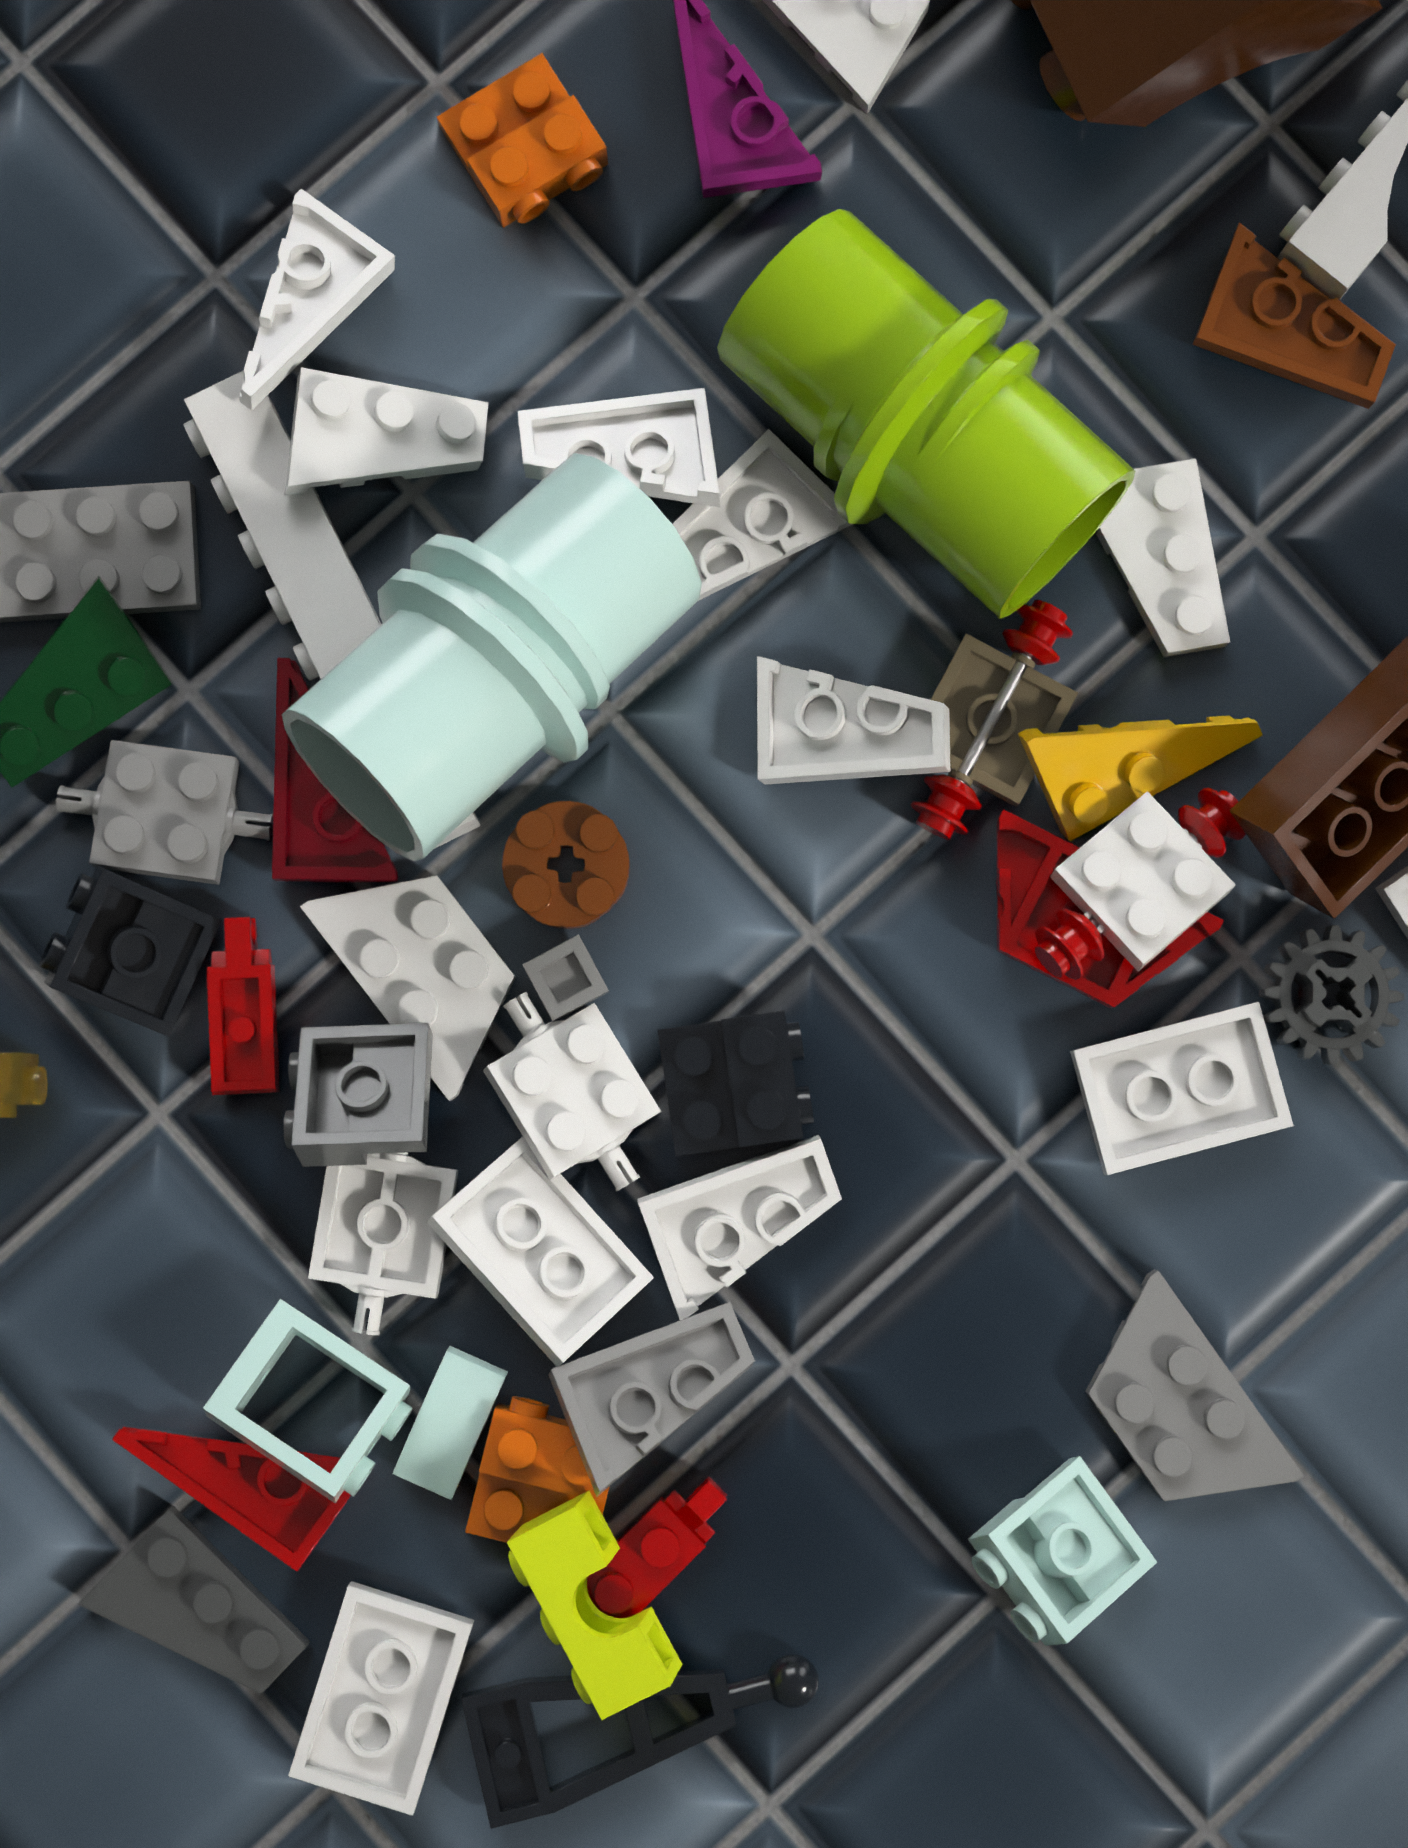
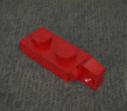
(242, 1013)
(655, 1550)

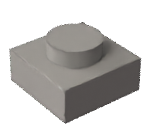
(565, 978)

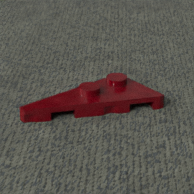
(310, 828)

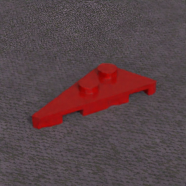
(242, 1488)

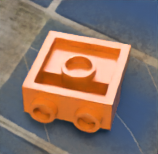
(524, 141)
(525, 1470)

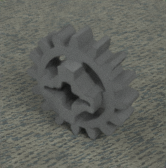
(1310, 975)

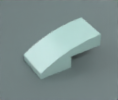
(450, 1422)

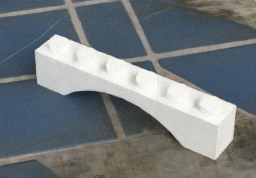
(1351, 221)

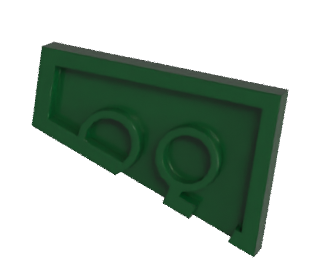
(76, 685)

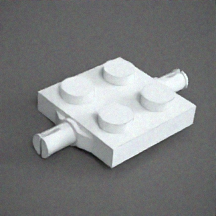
(571, 1091)
(377, 1232)

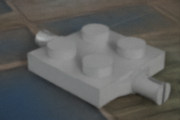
(165, 812)

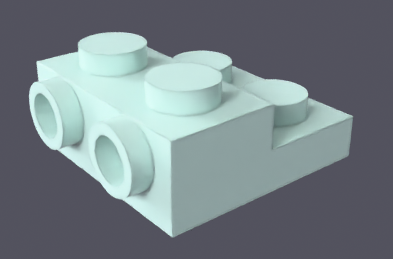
(1060, 1554)

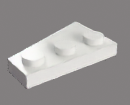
(375, 430)
(651, 439)
(766, 514)
(1168, 558)
(842, 729)

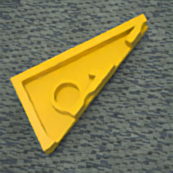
(1105, 770)

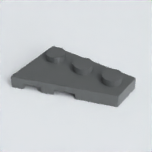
(197, 1604)

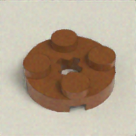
(541, 837)

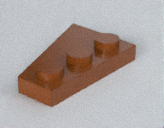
(1287, 327)

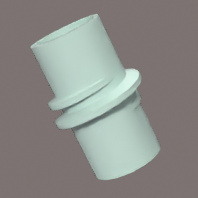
(493, 654)

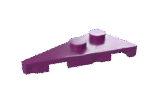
(737, 130)

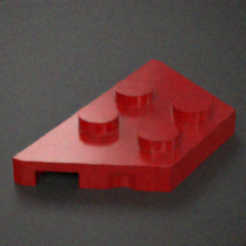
(1031, 900)

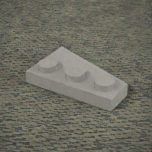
(646, 1388)

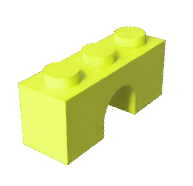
(611, 1657)

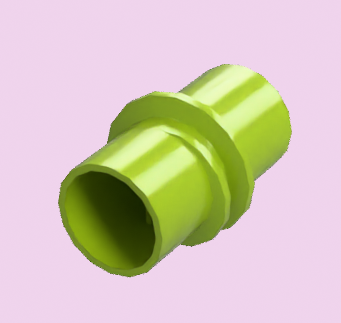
(922, 411)

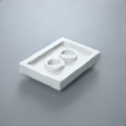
(1181, 1088)
(540, 1251)
(381, 1698)

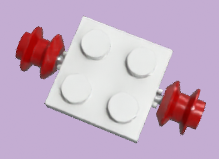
(1140, 882)

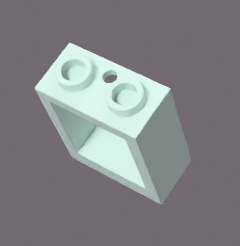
(256, 1363)

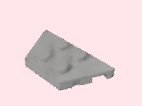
(1182, 1406)

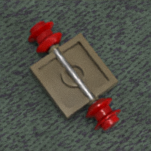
(988, 705)

